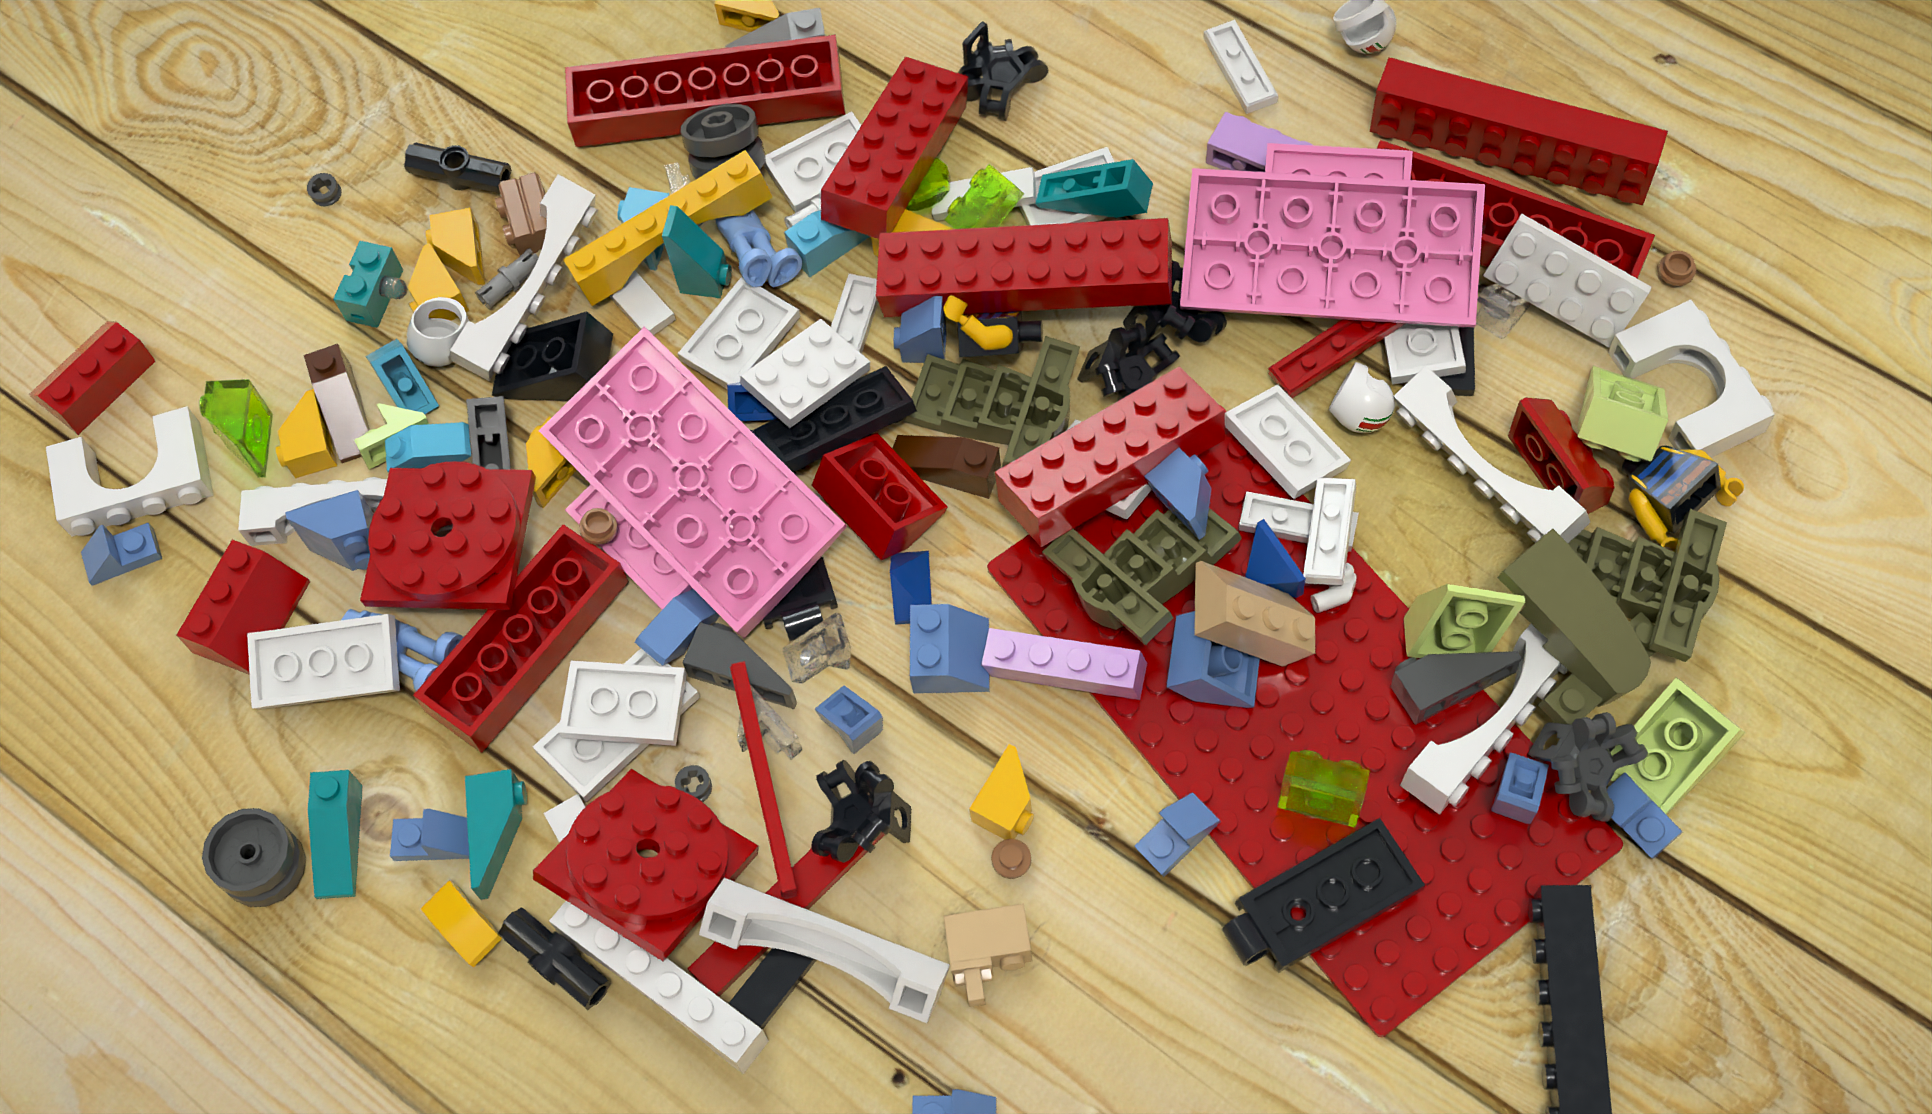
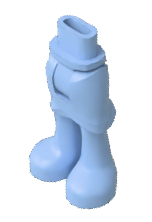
(755, 253)
(408, 637)

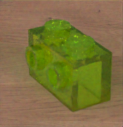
(985, 202)

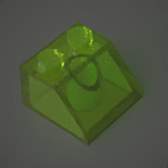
(239, 420)
(1323, 787)

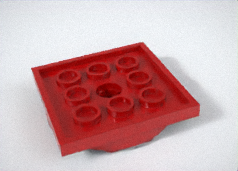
(468, 566)
(640, 897)

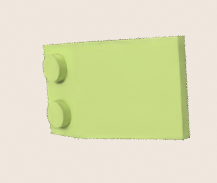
(1622, 415)
(1458, 620)
(1683, 744)

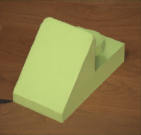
(372, 443)

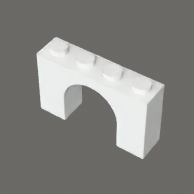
(1687, 338)
(175, 480)

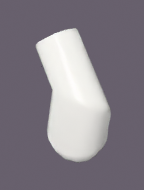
(1336, 594)

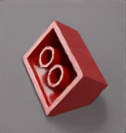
(93, 376)
(1557, 454)
(877, 495)
(242, 596)

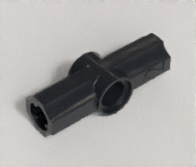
(456, 167)
(554, 958)

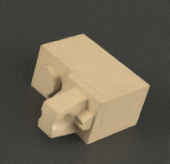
(986, 941)

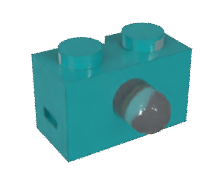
(372, 284)

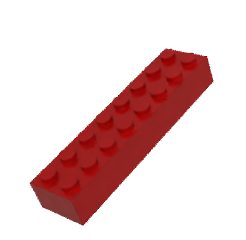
(660, 92)
(1517, 131)
(1504, 203)
(1028, 266)

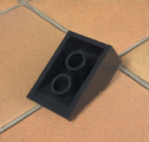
(555, 359)

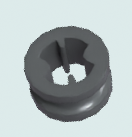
(319, 181)
(684, 778)

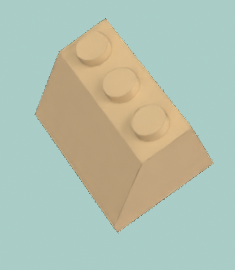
(1251, 617)

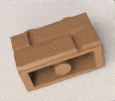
(521, 206)

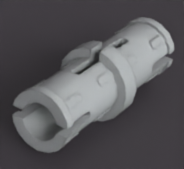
(507, 279)

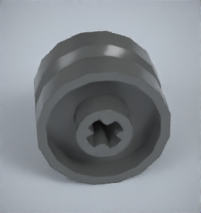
(719, 135)
(253, 857)

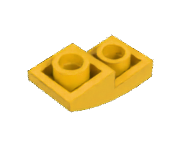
(461, 924)

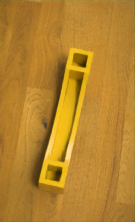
(610, 260)

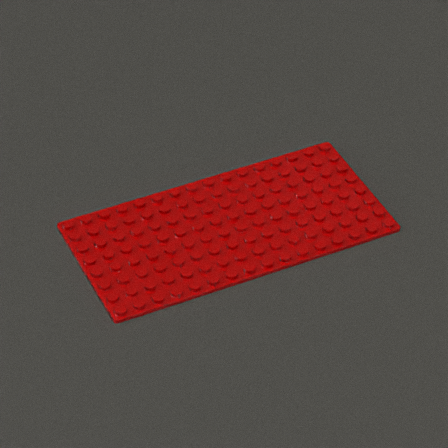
(1341, 705)

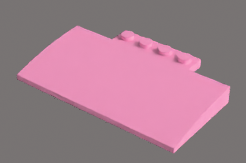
(1334, 239)
(688, 488)

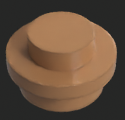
(1677, 268)
(598, 526)
(1011, 858)

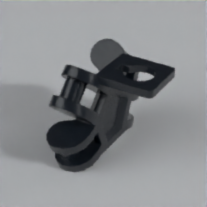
(1000, 68)
(1194, 323)
(1125, 371)
(859, 816)

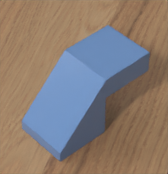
(675, 626)

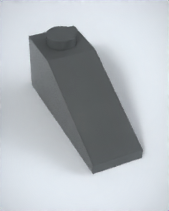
(488, 432)
(717, 648)
(1446, 679)

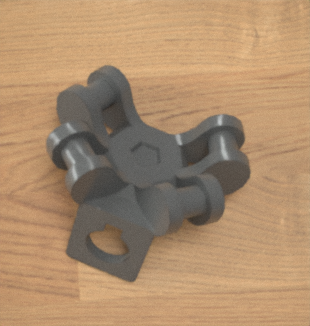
(1586, 761)

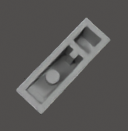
(787, 27)

